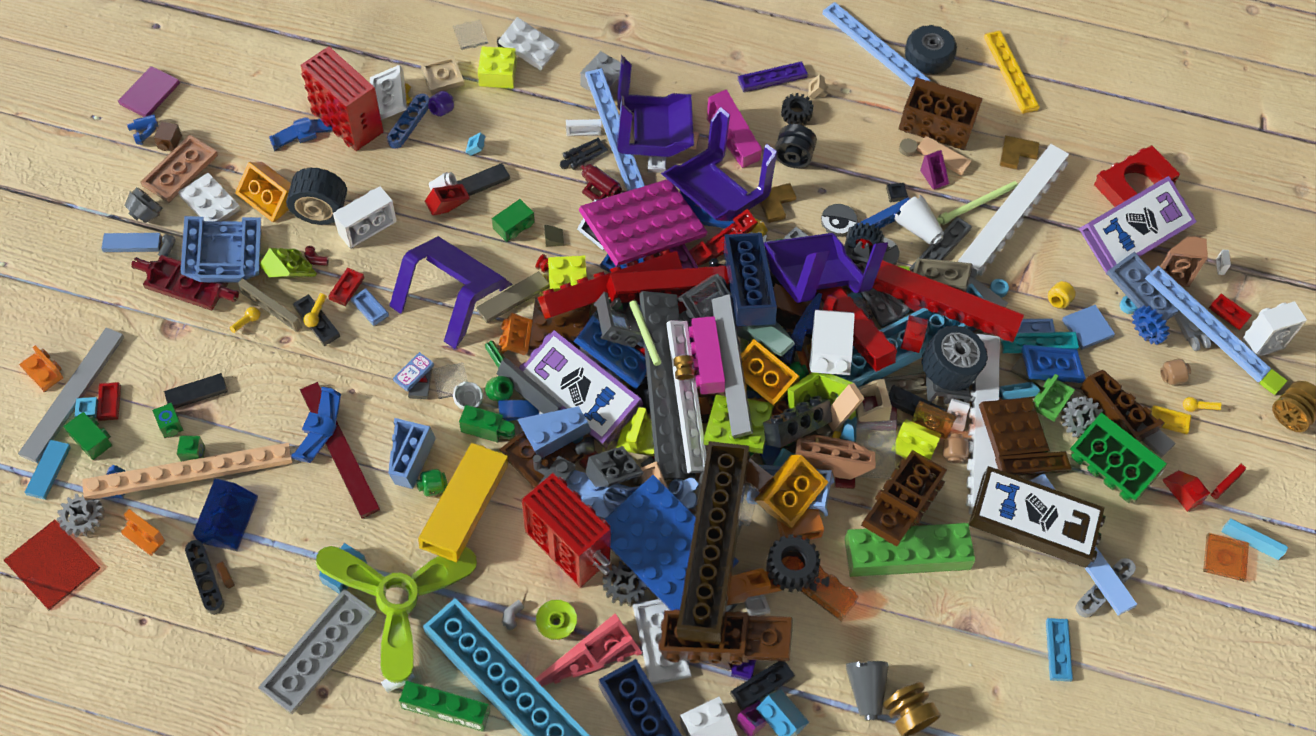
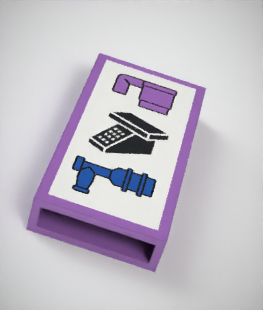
(1138, 224)
(581, 382)

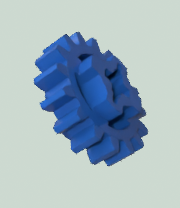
(1150, 325)

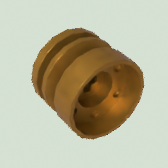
(1296, 406)
(909, 705)

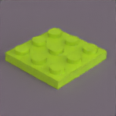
(720, 430)

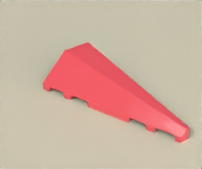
(602, 646)

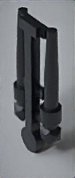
(581, 159)

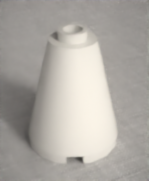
(920, 220)

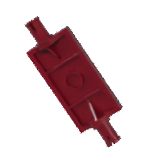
(166, 278)

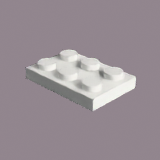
(529, 43)
(390, 91)
(209, 199)

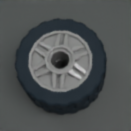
(954, 358)

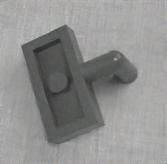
(560, 468)

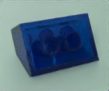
(225, 515)

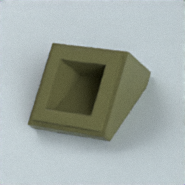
(553, 236)

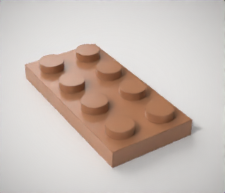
(179, 168)

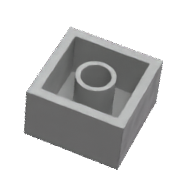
(610, 67)

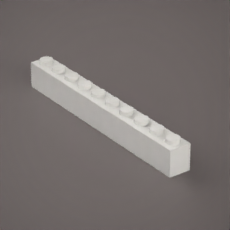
(1013, 210)
(983, 389)

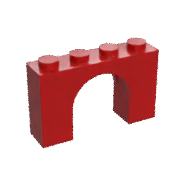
(1145, 162)

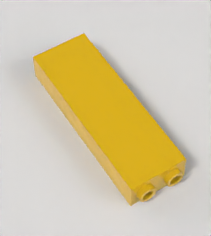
(463, 502)

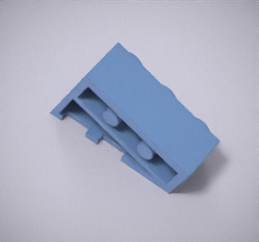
(554, 429)
(409, 451)

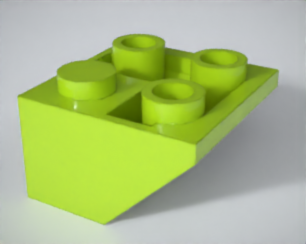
(286, 263)

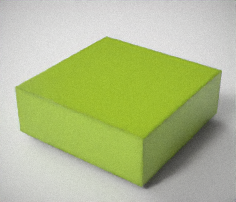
(1273, 382)

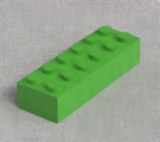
(920, 551)

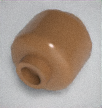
(1175, 371)
(956, 448)

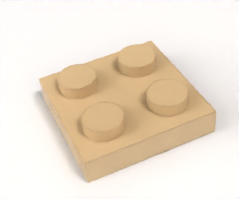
(442, 74)

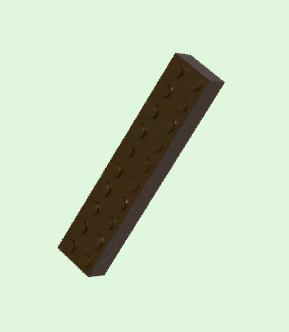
(713, 543)

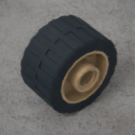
(316, 195)

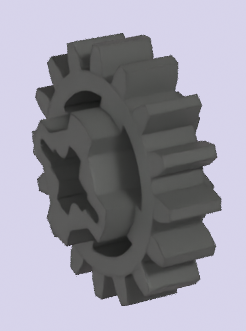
(620, 591)

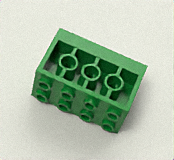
(1120, 445)

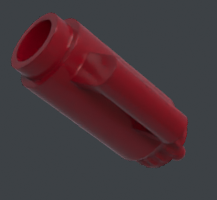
(601, 181)

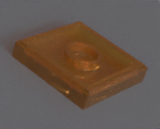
(934, 419)
(1226, 557)

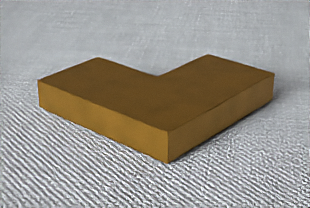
(1017, 147)
(772, 204)

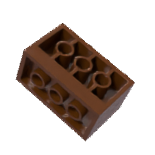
(940, 113)

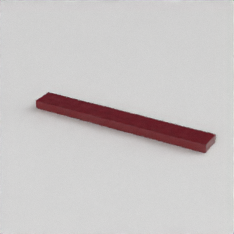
(344, 459)

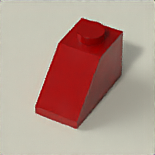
(446, 198)
(914, 334)
(1187, 489)

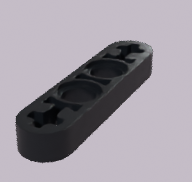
(207, 575)

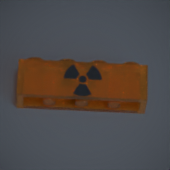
(826, 590)

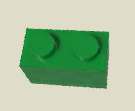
(513, 220)
(88, 435)

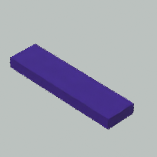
(772, 76)

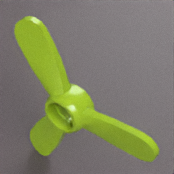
(397, 634)

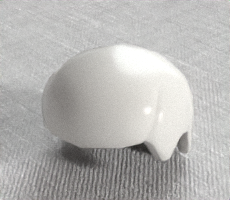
(467, 394)

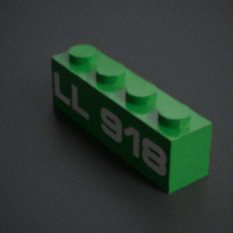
(444, 706)

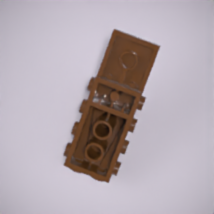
(905, 497)
(742, 640)

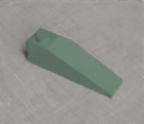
(769, 336)

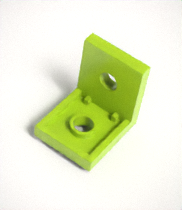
(817, 385)

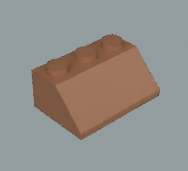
(1186, 260)

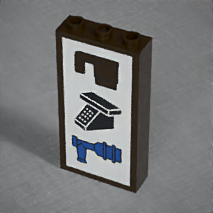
(1037, 517)

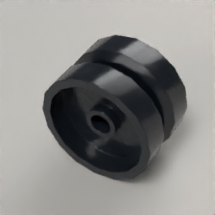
(795, 146)

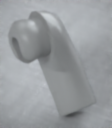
(509, 614)

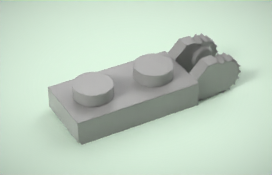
(1192, 332)

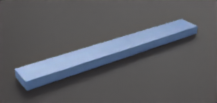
(873, 44)
(610, 119)
(1208, 324)
(1103, 574)

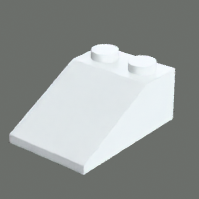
(832, 342)
(708, 720)

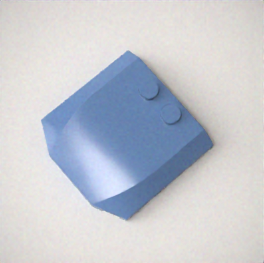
(221, 249)

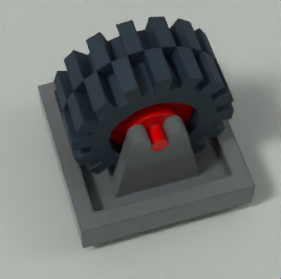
(861, 240)

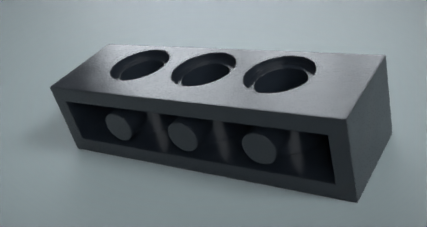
(797, 421)

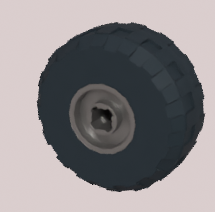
(930, 49)

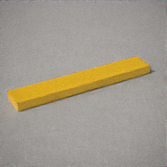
(1011, 72)

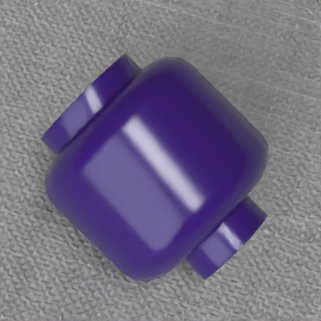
(441, 103)

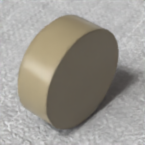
(908, 147)

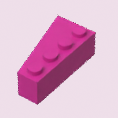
(740, 138)
(707, 355)

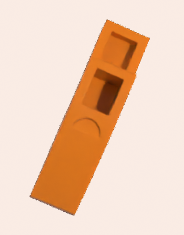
(750, 584)

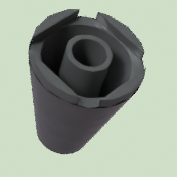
(868, 686)

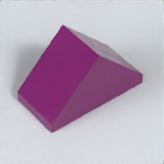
(934, 170)
(750, 720)

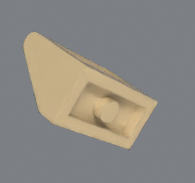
(882, 412)

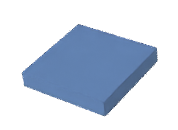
(1089, 326)

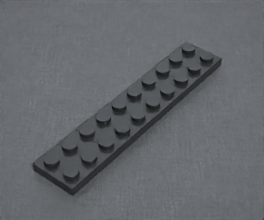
(665, 418)

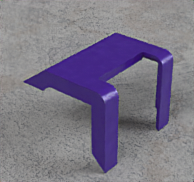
(660, 123)
(712, 187)
(818, 264)
(477, 277)

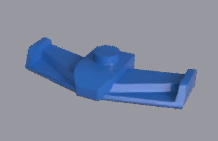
(303, 129)
(319, 426)

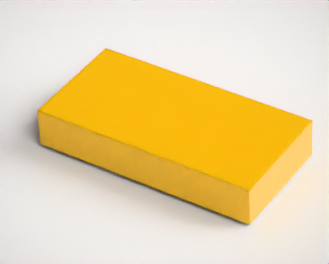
(1173, 419)

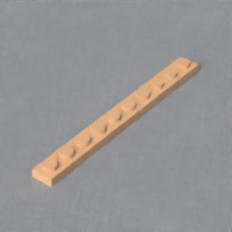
(186, 471)

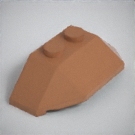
(841, 456)

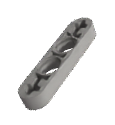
(1097, 603)

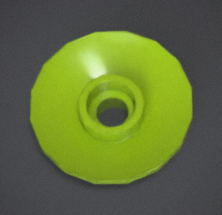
(553, 611)

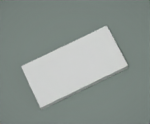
(648, 622)

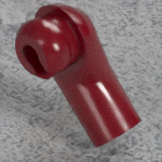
(313, 257)

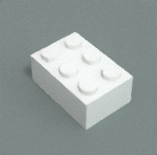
(365, 217)
(1274, 328)

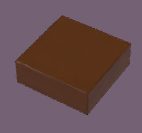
(225, 575)

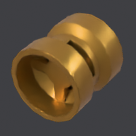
(684, 367)

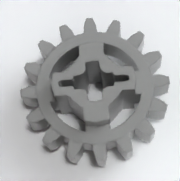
(1081, 418)
(84, 519)

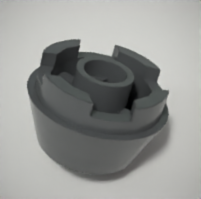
(142, 206)

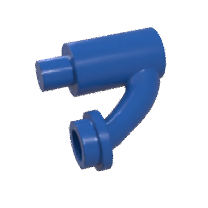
(146, 123)

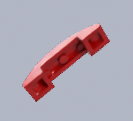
(714, 247)

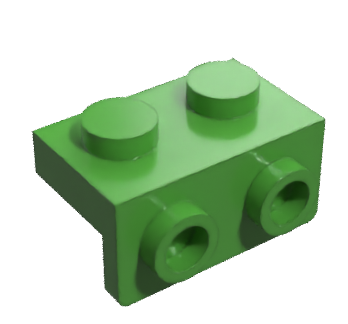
(1053, 398)

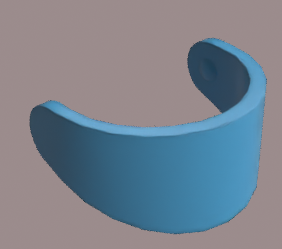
(849, 430)

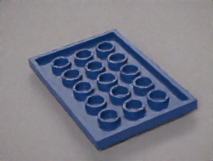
(654, 539)

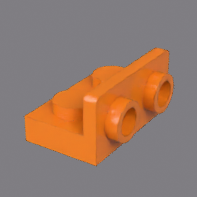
(515, 334)
(41, 369)
(142, 533)

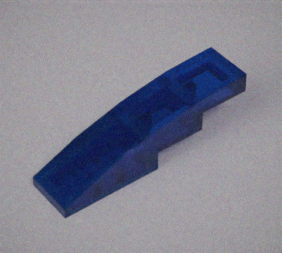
(803, 327)

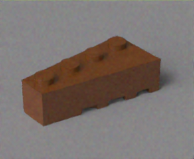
(1117, 402)

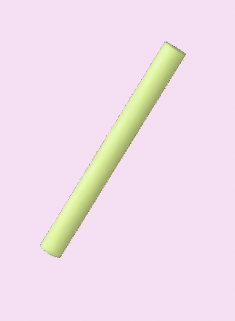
(645, 333)

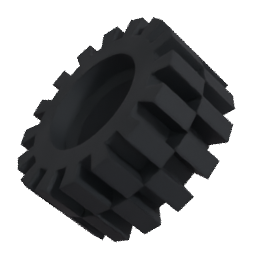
(800, 102)

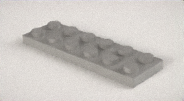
(317, 651)

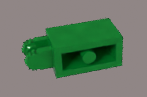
(485, 424)

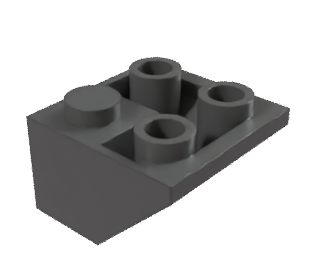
(612, 467)

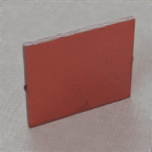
(51, 564)

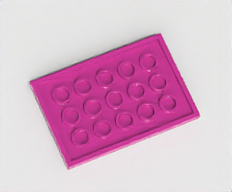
(642, 222)

